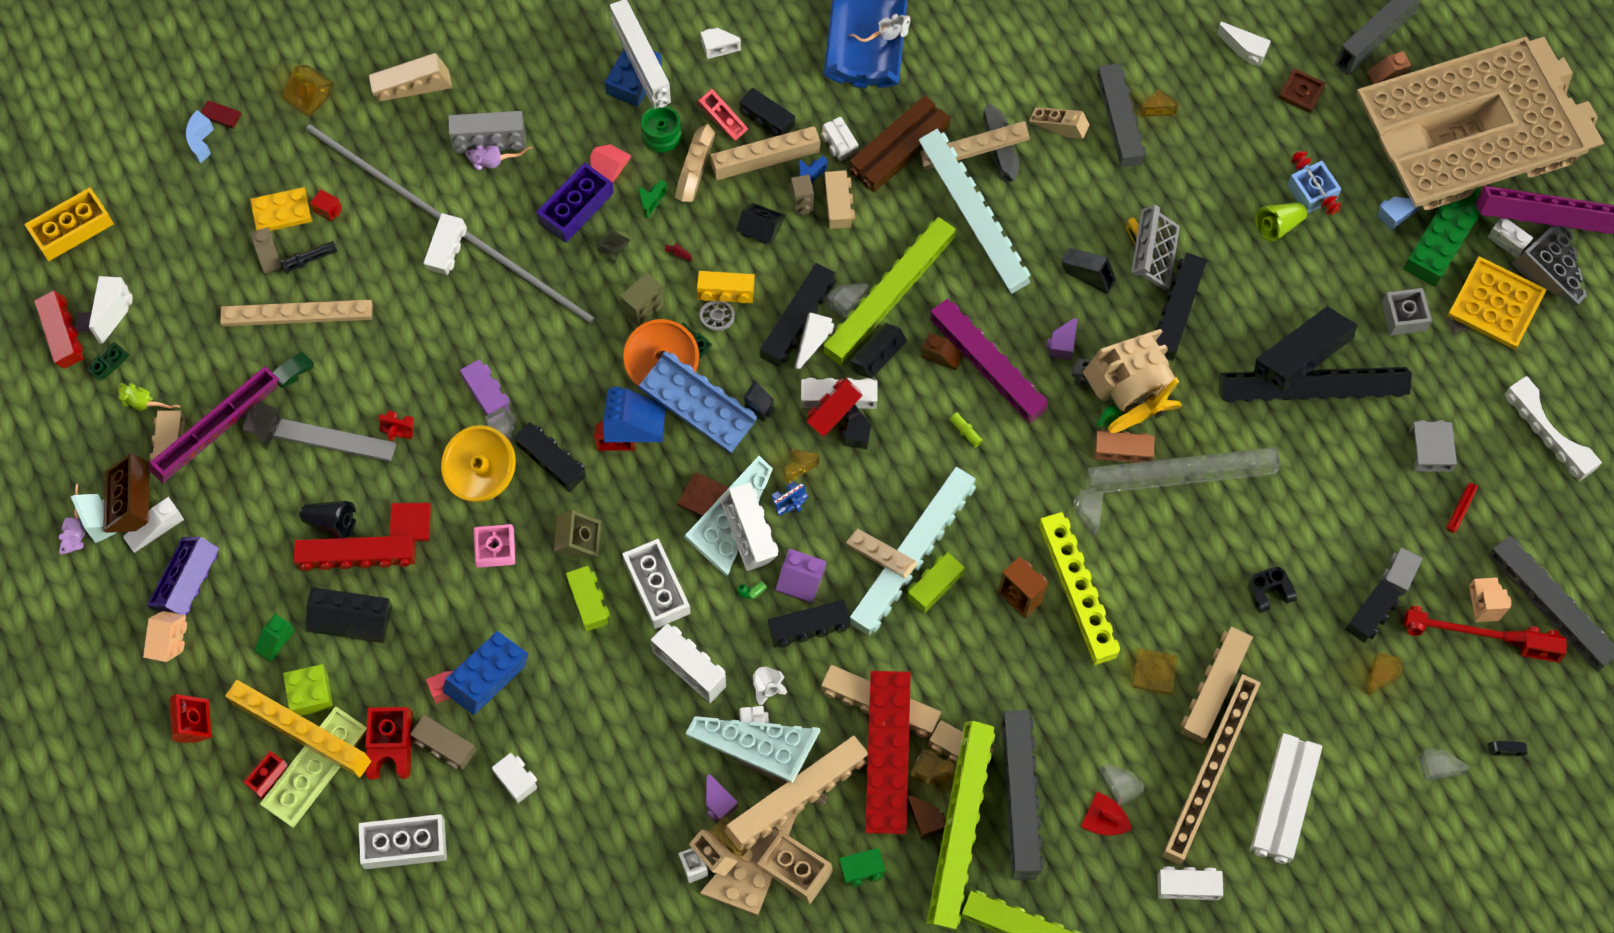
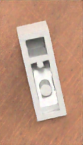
(1245, 44)
(814, 334)
(161, 519)

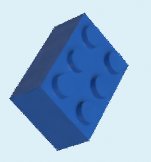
(624, 82)

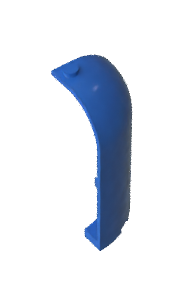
(863, 62)

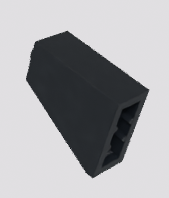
(1089, 268)

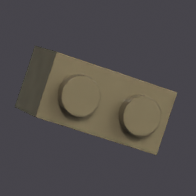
(802, 194)

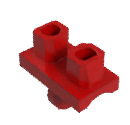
(396, 427)

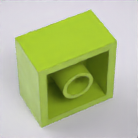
(308, 690)

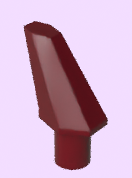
(678, 251)

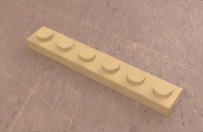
(985, 142)

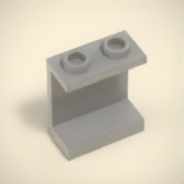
(1434, 446)

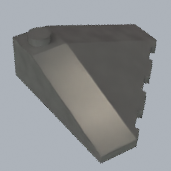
(1552, 264)

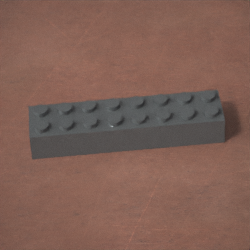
(1020, 795)

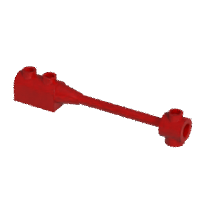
(1532, 642)

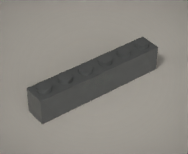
(1120, 115)

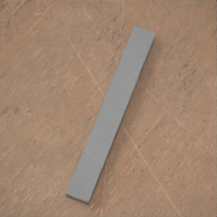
(330, 439)

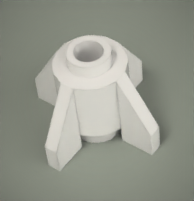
(767, 683)

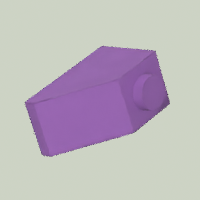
(1062, 341)
(718, 800)

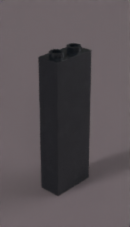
(1305, 348)

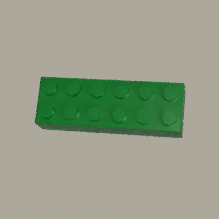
(1443, 239)

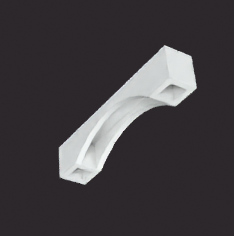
(1577, 458)

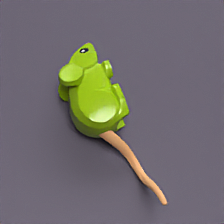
(138, 398)

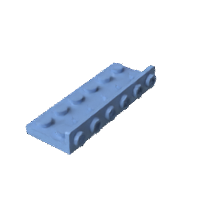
(698, 402)

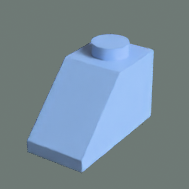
(1396, 211)

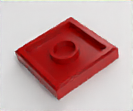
(411, 520)

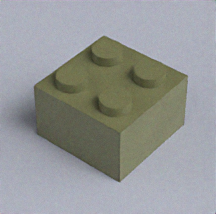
(642, 299)

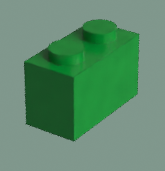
(862, 867)

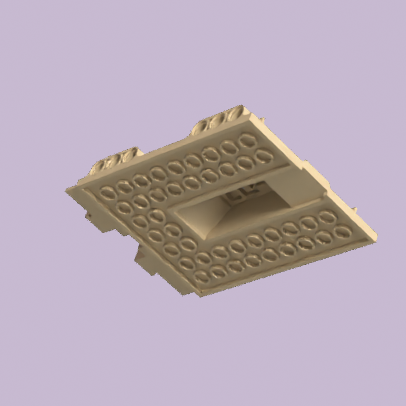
(1480, 121)

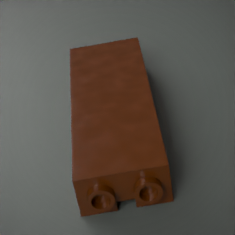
(897, 144)

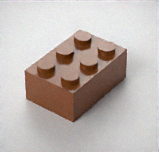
(1022, 587)

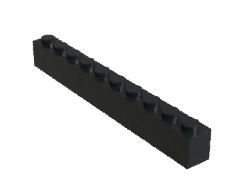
(1320, 384)

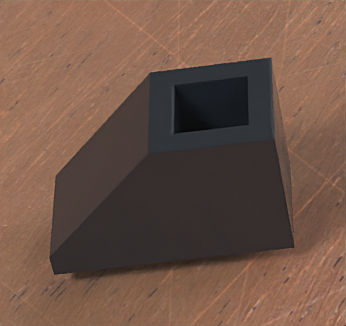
(858, 429)

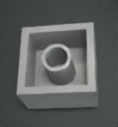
(1406, 311)

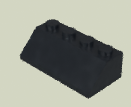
(347, 614)

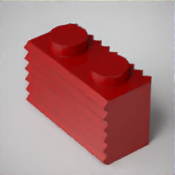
(265, 774)

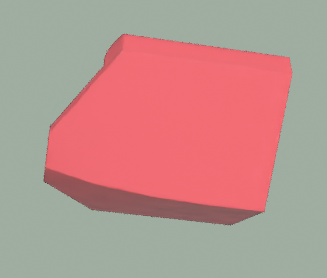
(609, 161)

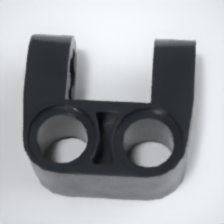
(1269, 584)

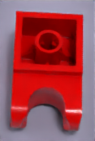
(392, 745)

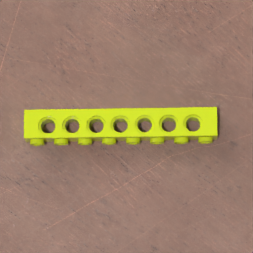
(1098, 651)

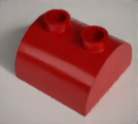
(189, 719)

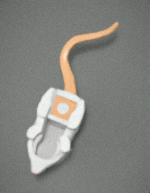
(889, 28)

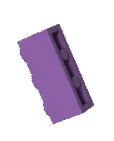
(484, 388)

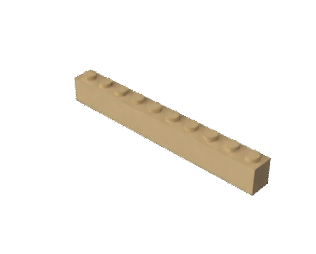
(1211, 770)

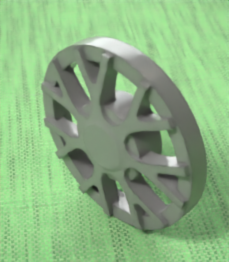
(717, 315)

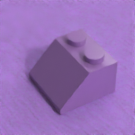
(801, 576)

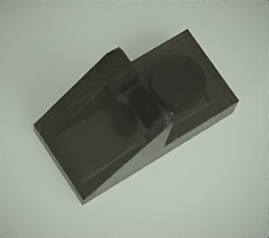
(611, 245)

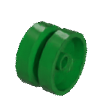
(661, 129)

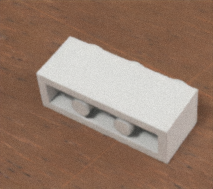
(445, 244)
(1190, 884)

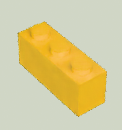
(725, 287)

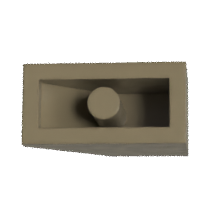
(266, 250)

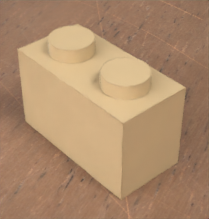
(713, 852)

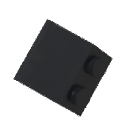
(760, 223)

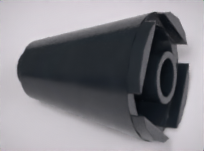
(330, 517)

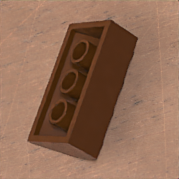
(126, 495)

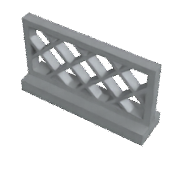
(1146, 245)

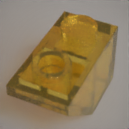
(932, 769)

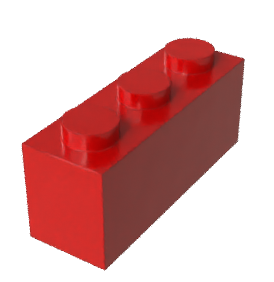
(833, 406)

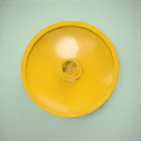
(478, 463)

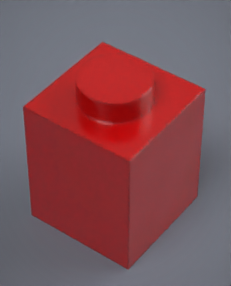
(326, 205)

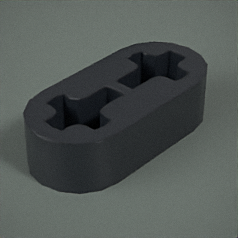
(1507, 748)

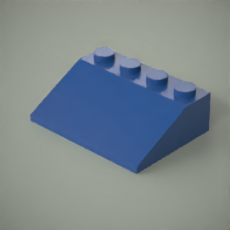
(632, 417)

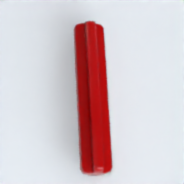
(1462, 507)

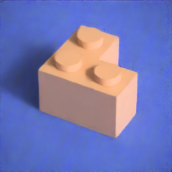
(1488, 599)

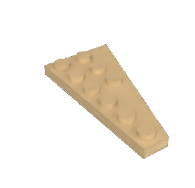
(746, 882)

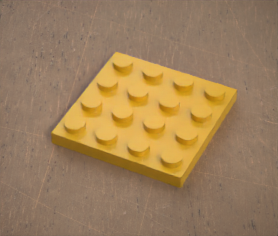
(1497, 303)

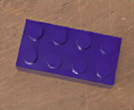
(575, 202)

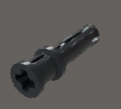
(299, 260)

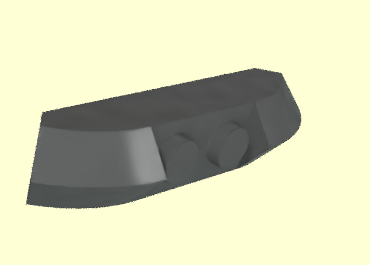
(1005, 158)

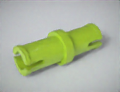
(966, 430)

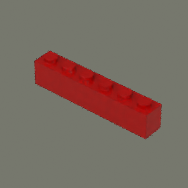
(354, 552)

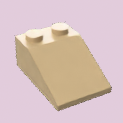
(796, 867)

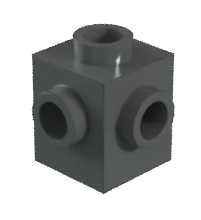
(1077, 372)

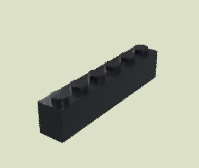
(1180, 302)
(793, 321)

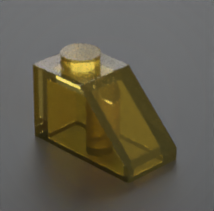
(1383, 672)

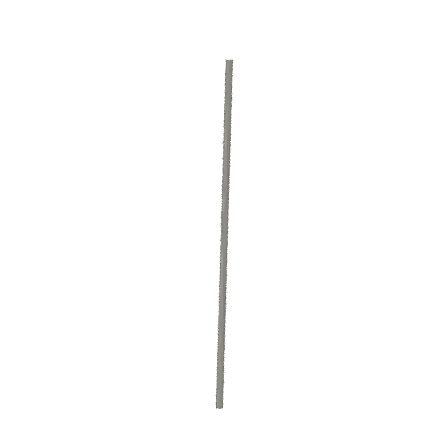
(468, 236)

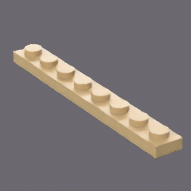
(296, 313)

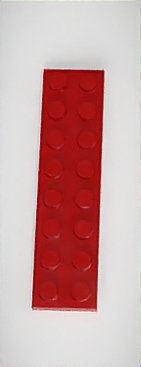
(888, 752)

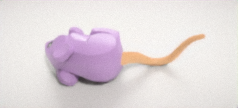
(489, 157)
(73, 533)

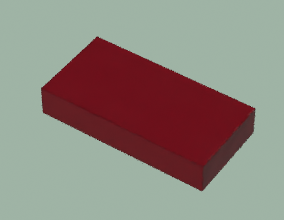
(221, 114)

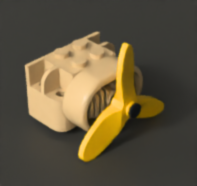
(1135, 378)

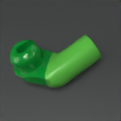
(751, 593)

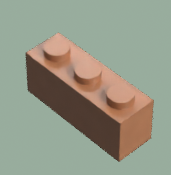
(1123, 447)

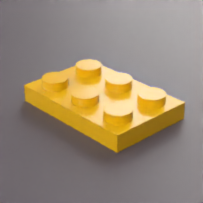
(281, 209)

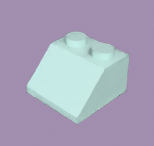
(91, 512)

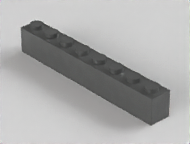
(1553, 602)

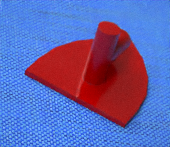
(1106, 817)

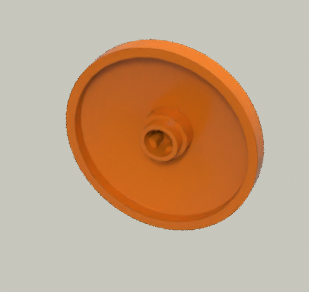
(650, 341)

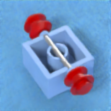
(1314, 185)

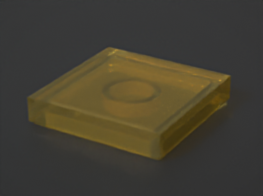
(1154, 671)

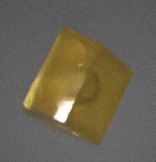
(307, 89)

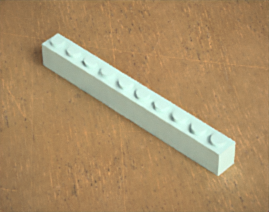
(974, 211)
(916, 545)

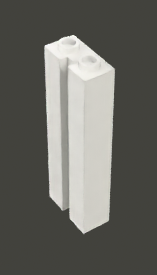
(640, 54)
(1286, 799)

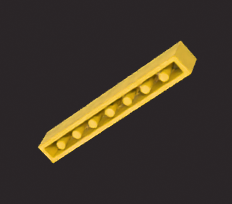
(298, 728)

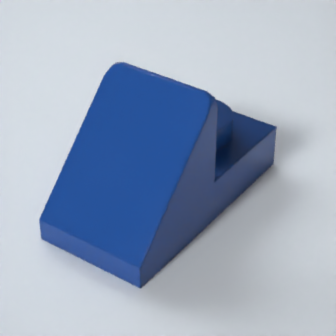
(815, 170)

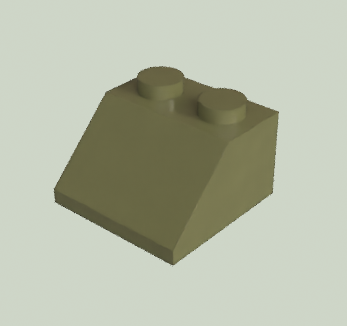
(577, 535)

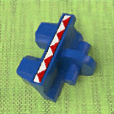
(791, 499)

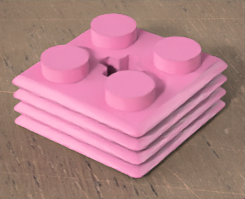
(483, 542)

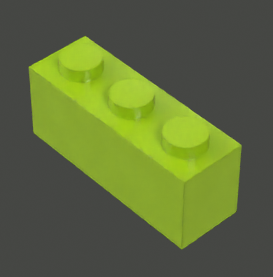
(935, 582)
(588, 598)

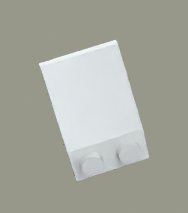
(109, 306)

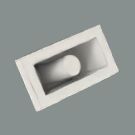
(719, 42)

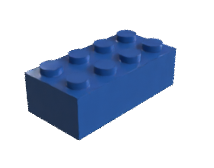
(485, 672)

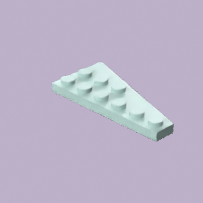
(712, 532)
(763, 745)

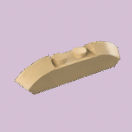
(695, 164)

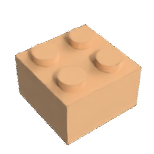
(165, 636)

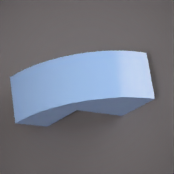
(196, 131)

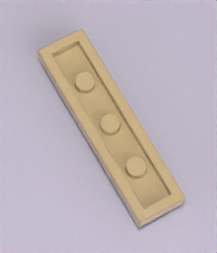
(881, 553)

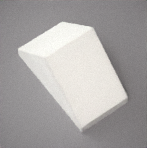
(693, 865)

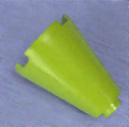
(1279, 219)

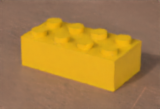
(69, 224)

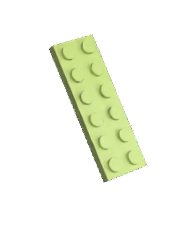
(310, 772)

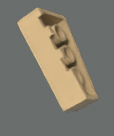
(411, 78)

